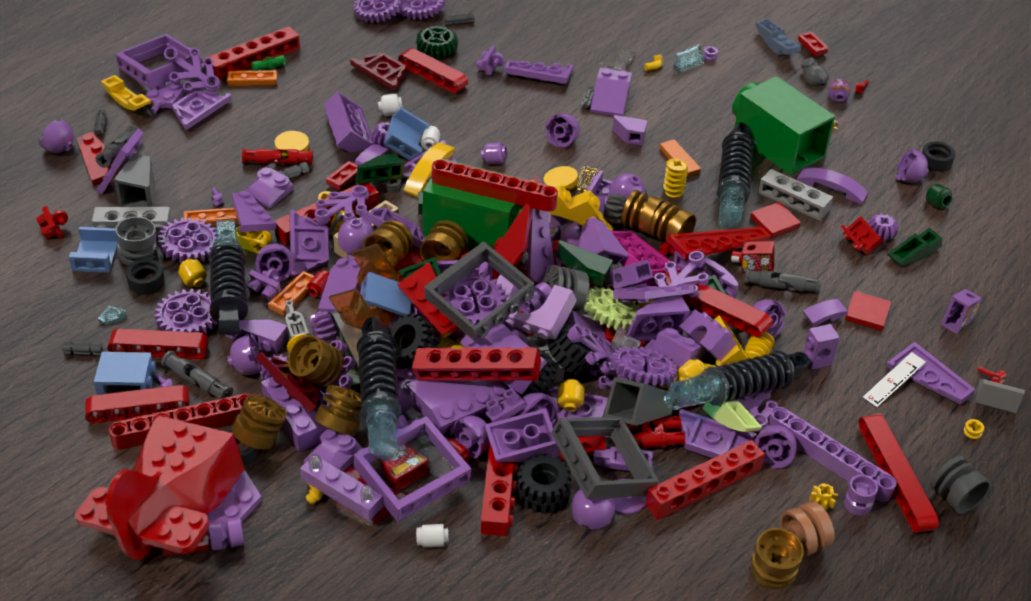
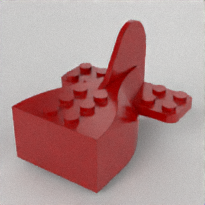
(169, 492)

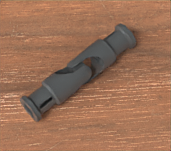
(111, 151)
(785, 281)
(206, 382)

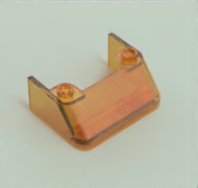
(350, 304)

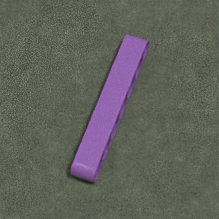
(832, 453)

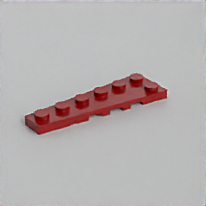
(715, 241)

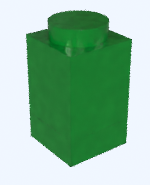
(784, 123)
(478, 215)

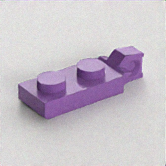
(612, 458)

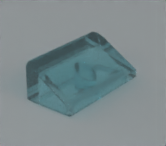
(688, 58)

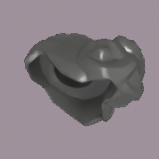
(814, 73)

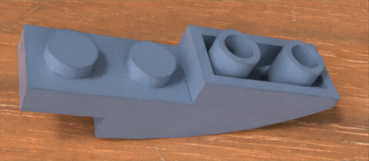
(775, 38)

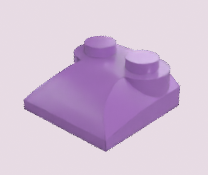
(269, 187)
(336, 449)

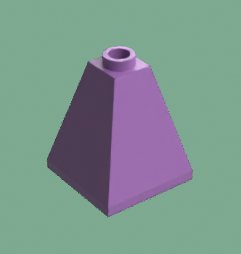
(600, 240)

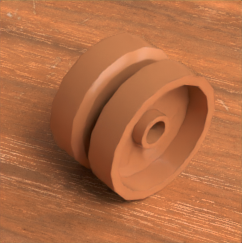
(810, 525)

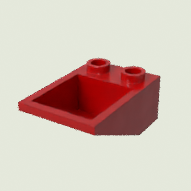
(516, 240)

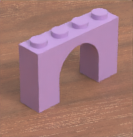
(546, 320)

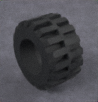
(406, 330)
(569, 354)
(545, 378)
(544, 496)

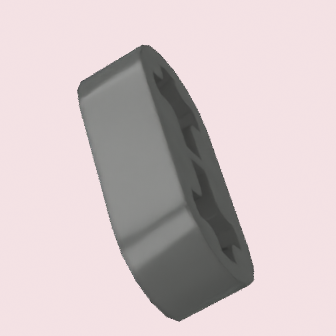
(388, 185)

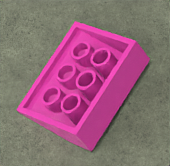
(640, 250)

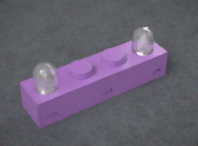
(341, 487)

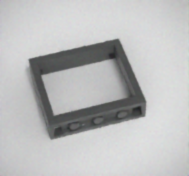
(462, 268)
(566, 436)

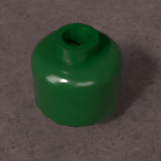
(939, 196)

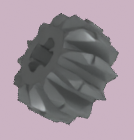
(614, 208)

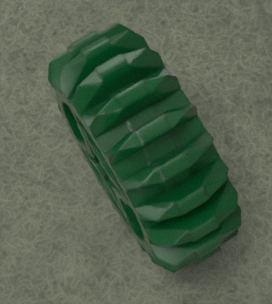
(437, 42)

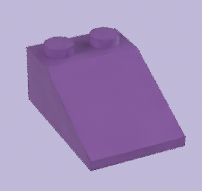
(611, 92)
(340, 279)
(657, 316)
(678, 347)
(522, 437)

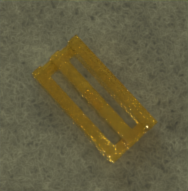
(582, 188)

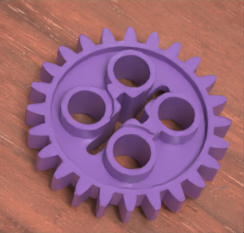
(421, 8)
(376, 9)
(187, 239)
(485, 294)
(185, 312)
(644, 366)

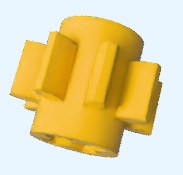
(824, 496)

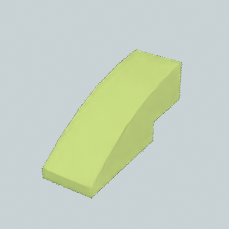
(733, 416)

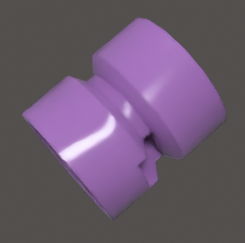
(541, 294)
(860, 495)
(226, 533)

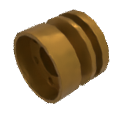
(640, 210)
(671, 220)
(393, 239)
(444, 242)
(315, 361)
(340, 413)
(259, 421)
(776, 558)

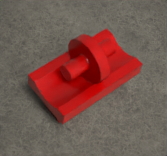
(51, 223)

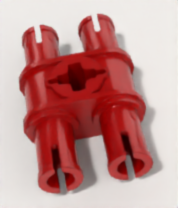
(653, 435)

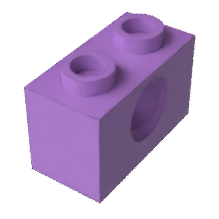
(821, 346)

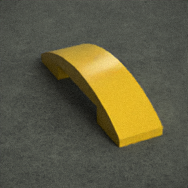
(121, 94)
(423, 169)

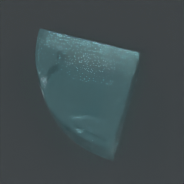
(112, 315)

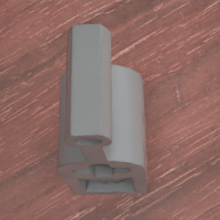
(294, 321)

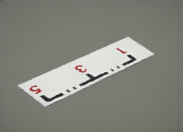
(894, 379)

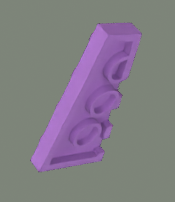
(539, 71)
(251, 214)
(540, 246)
(935, 375)

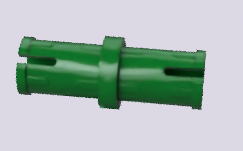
(268, 63)

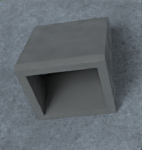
(136, 183)
(636, 402)

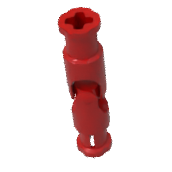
(268, 156)

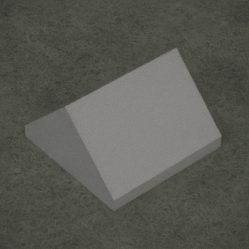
(999, 395)

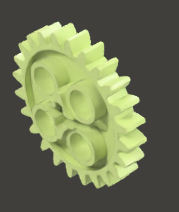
(608, 309)

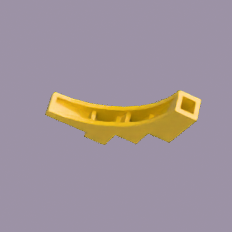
(578, 207)

